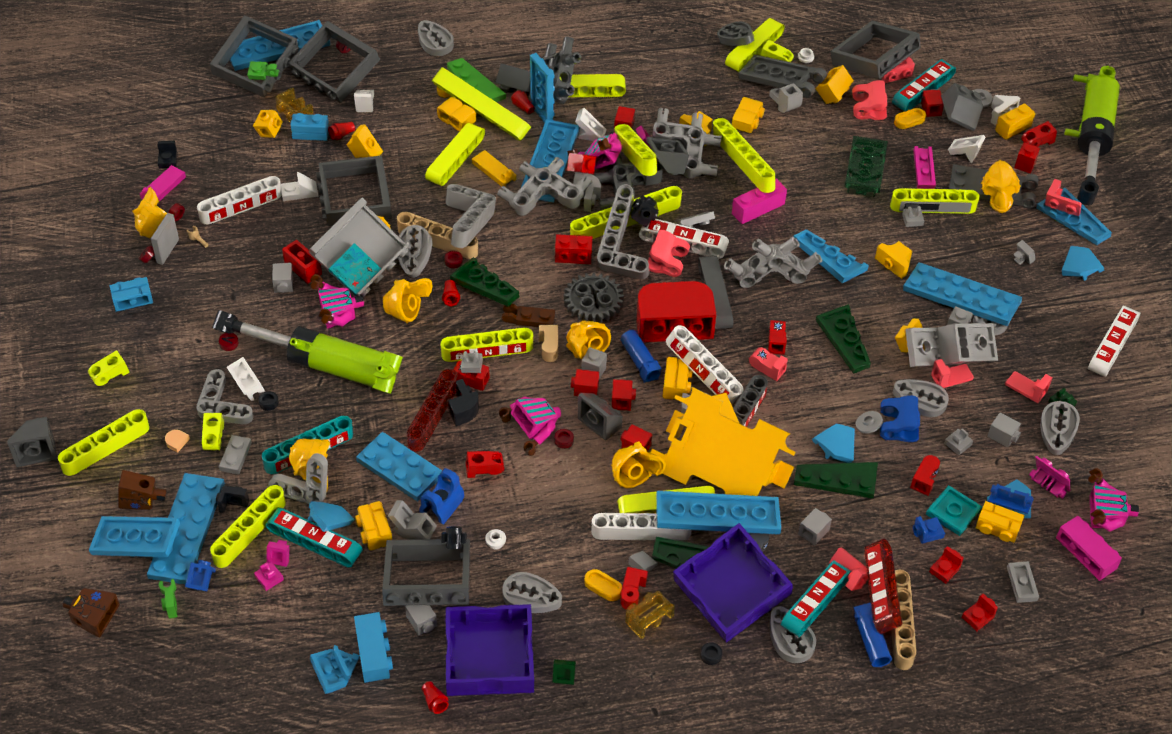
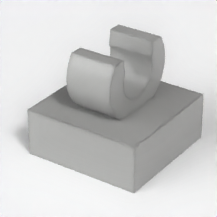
(913, 217)
(1024, 253)
(471, 362)
(958, 441)

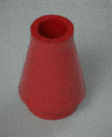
(522, 101)
(339, 130)
(450, 293)
(435, 699)

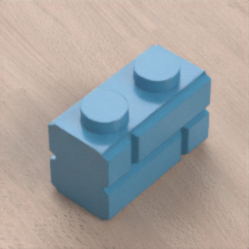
(309, 127)
(131, 294)

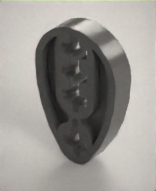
(736, 34)

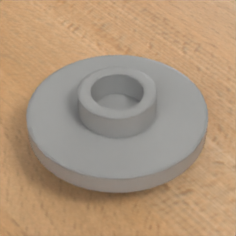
(986, 97)
(869, 422)

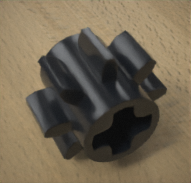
(453, 537)

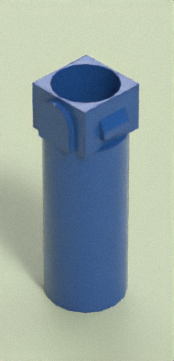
(647, 366)
(872, 639)

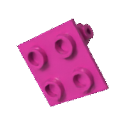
(1047, 472)

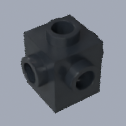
(644, 210)

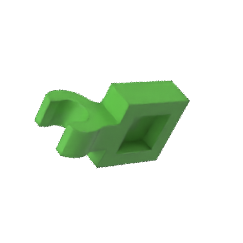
(260, 70)
(169, 602)

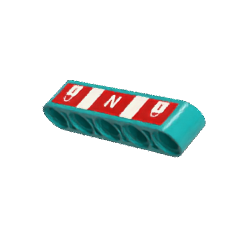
(929, 80)
(336, 431)
(310, 536)
(816, 598)

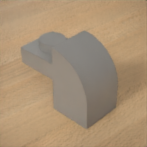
(787, 97)
(593, 191)
(409, 524)

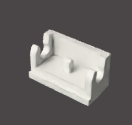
(245, 378)

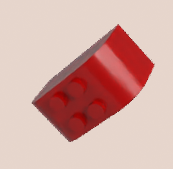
(674, 304)

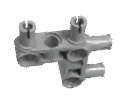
(692, 145)
(536, 188)
(770, 259)

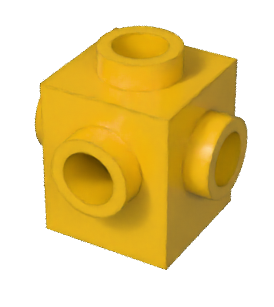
(268, 123)

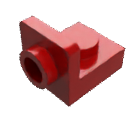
(947, 565)
(980, 613)

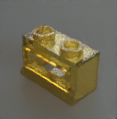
(288, 99)
(654, 617)

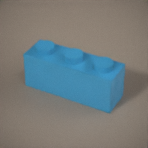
(373, 647)

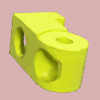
(776, 51)
(108, 368)
(212, 431)

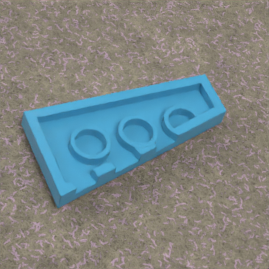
(1085, 224)
(835, 262)

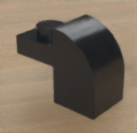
(465, 406)

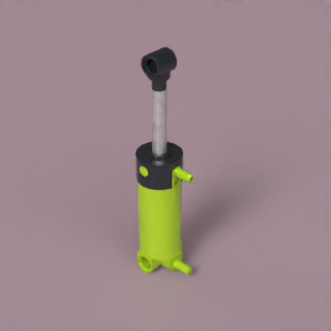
(1097, 125)
(324, 353)

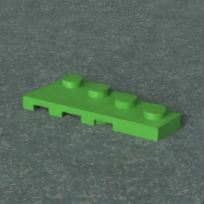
(474, 78)

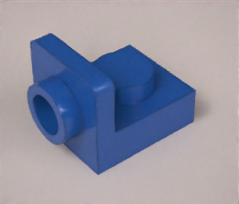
(928, 529)
(199, 575)

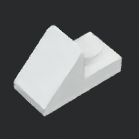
(364, 100)
(1002, 104)
(589, 127)
(967, 145)
(299, 190)

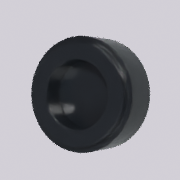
(268, 401)
(711, 653)

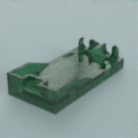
(866, 165)

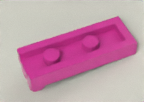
(924, 168)
(165, 182)

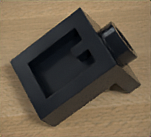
(167, 154)

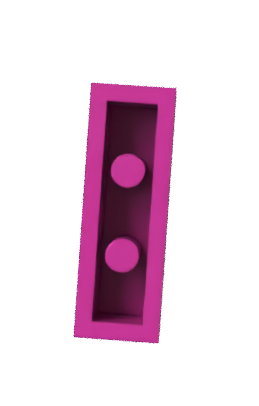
(756, 203)
(1089, 547)

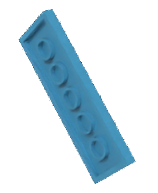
(264, 50)
(554, 142)
(963, 293)
(194, 509)
(717, 512)

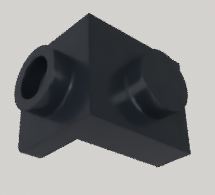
(232, 496)

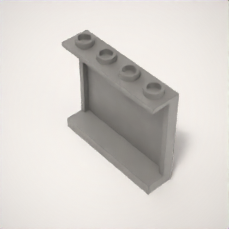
(369, 233)

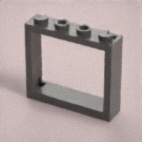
(234, 41)
(316, 43)
(907, 44)
(348, 168)
(425, 594)

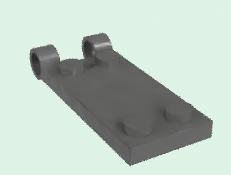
(782, 73)
(970, 179)

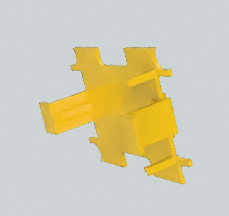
(724, 450)

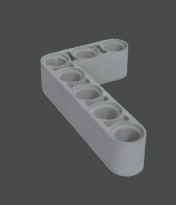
(478, 208)
(616, 236)

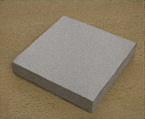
(165, 238)

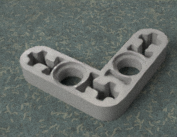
(214, 402)
(307, 488)

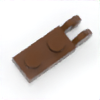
(528, 315)

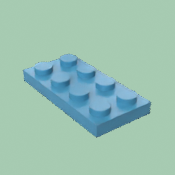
(541, 87)
(399, 466)
(134, 536)

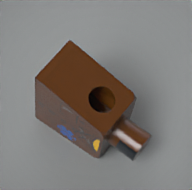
(138, 491)
(92, 610)

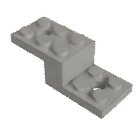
(952, 344)

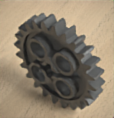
(581, 302)

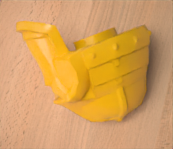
(1000, 183)
(148, 214)
(404, 298)
(586, 335)
(301, 453)
(635, 465)

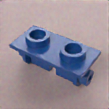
(1016, 501)

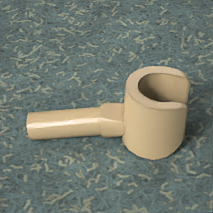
(196, 236)

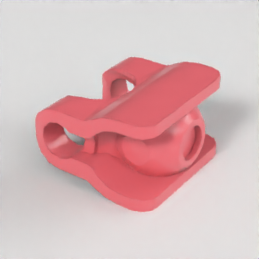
(872, 101)
(662, 253)

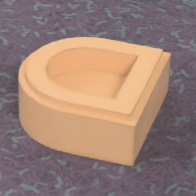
(176, 440)

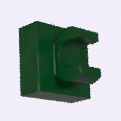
(1063, 395)
(564, 672)

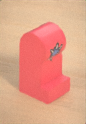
(768, 363)

